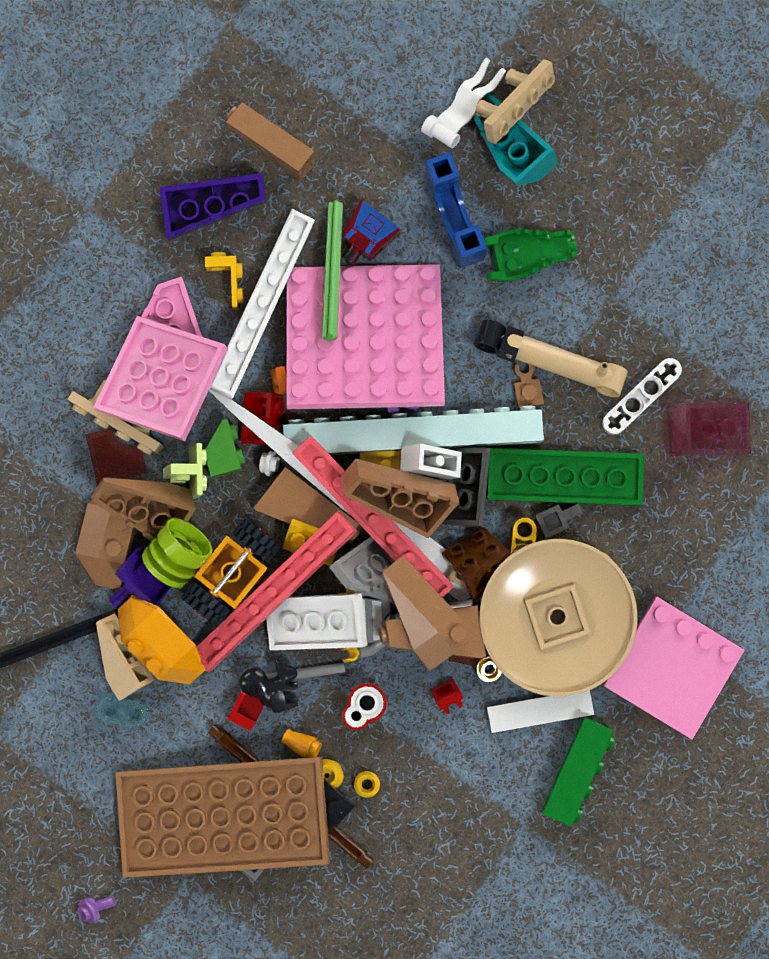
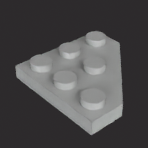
(363, 569)

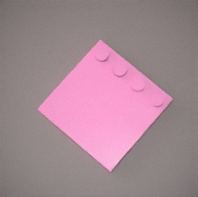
(161, 378)
(674, 668)

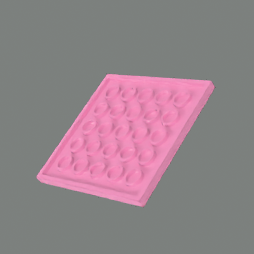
(385, 340)

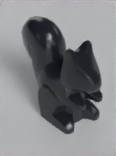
(272, 692)

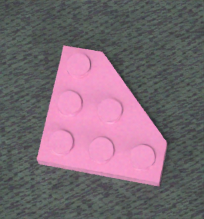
(172, 307)

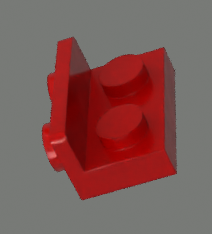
(268, 408)

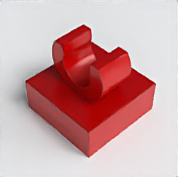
(446, 695)

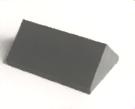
(470, 488)

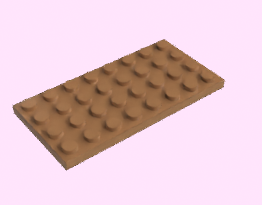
(222, 817)

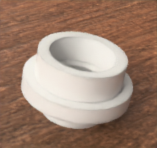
(269, 463)

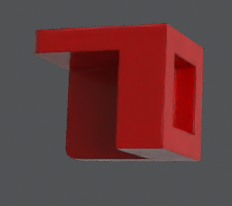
(246, 711)

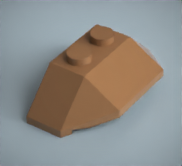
(104, 545)

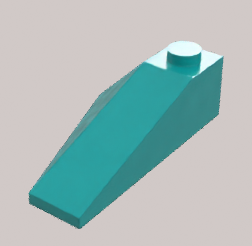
(521, 152)

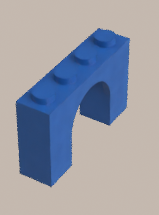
(444, 185)

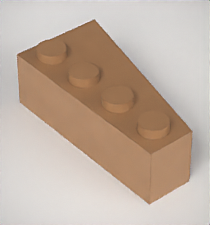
(401, 496)

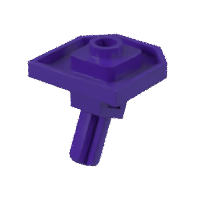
(138, 582)

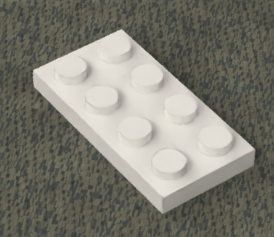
(318, 622)

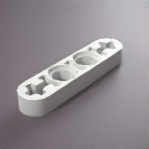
(641, 396)

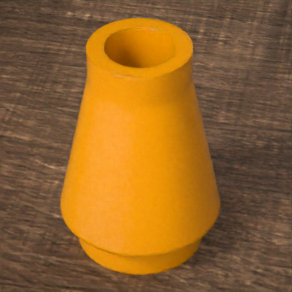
(302, 744)

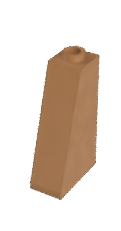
(271, 141)
(294, 499)
(396, 637)

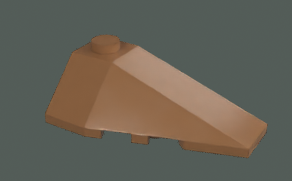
(144, 503)

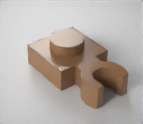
(527, 391)

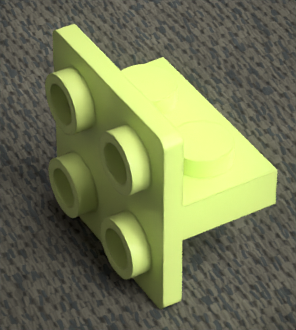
(189, 472)

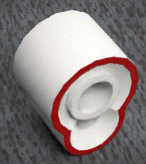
(367, 715)

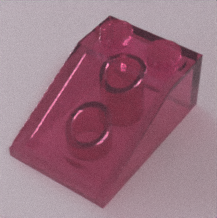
(709, 429)

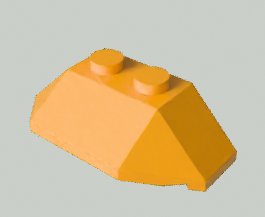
(158, 642)

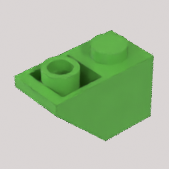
(222, 452)

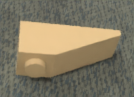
(121, 667)

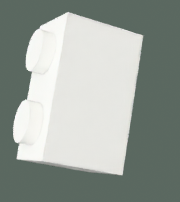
(431, 461)

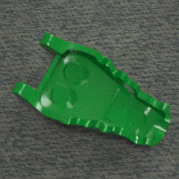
(524, 252)

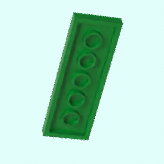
(565, 477)

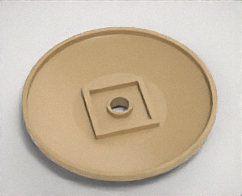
(566, 655)

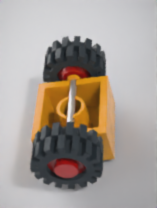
(231, 572)

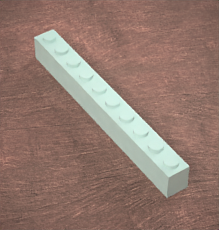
(441, 431)

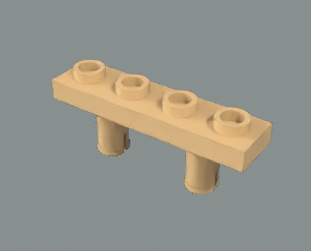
(528, 91)
(123, 429)

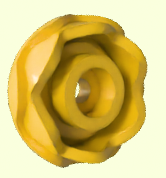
(334, 770)

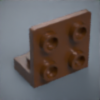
(476, 559)

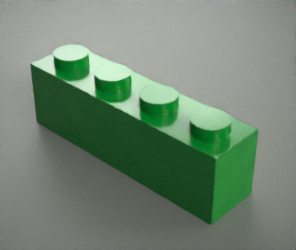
(577, 772)

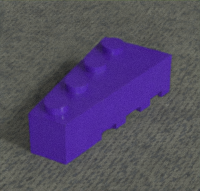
(206, 202)

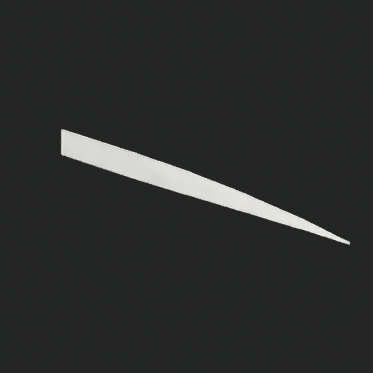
(283, 446)

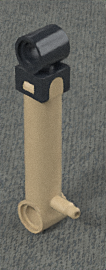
(514, 345)

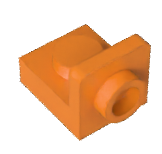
(279, 380)

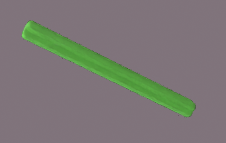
(332, 271)

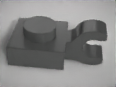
(555, 520)

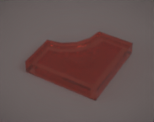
(112, 458)

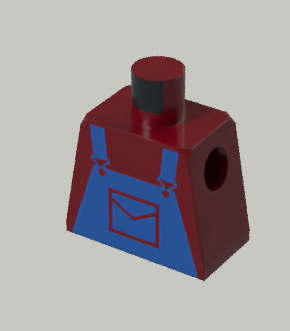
(367, 234)

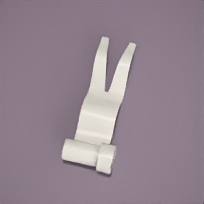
(462, 109)

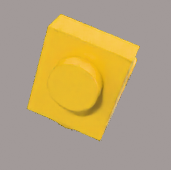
(220, 262)

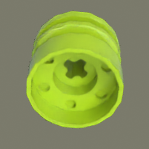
(177, 553)

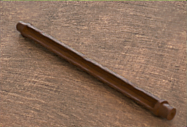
(334, 833)

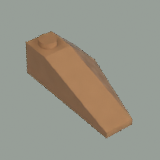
(428, 619)

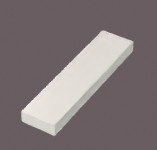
(539, 711)

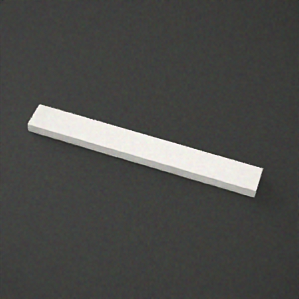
(261, 304)

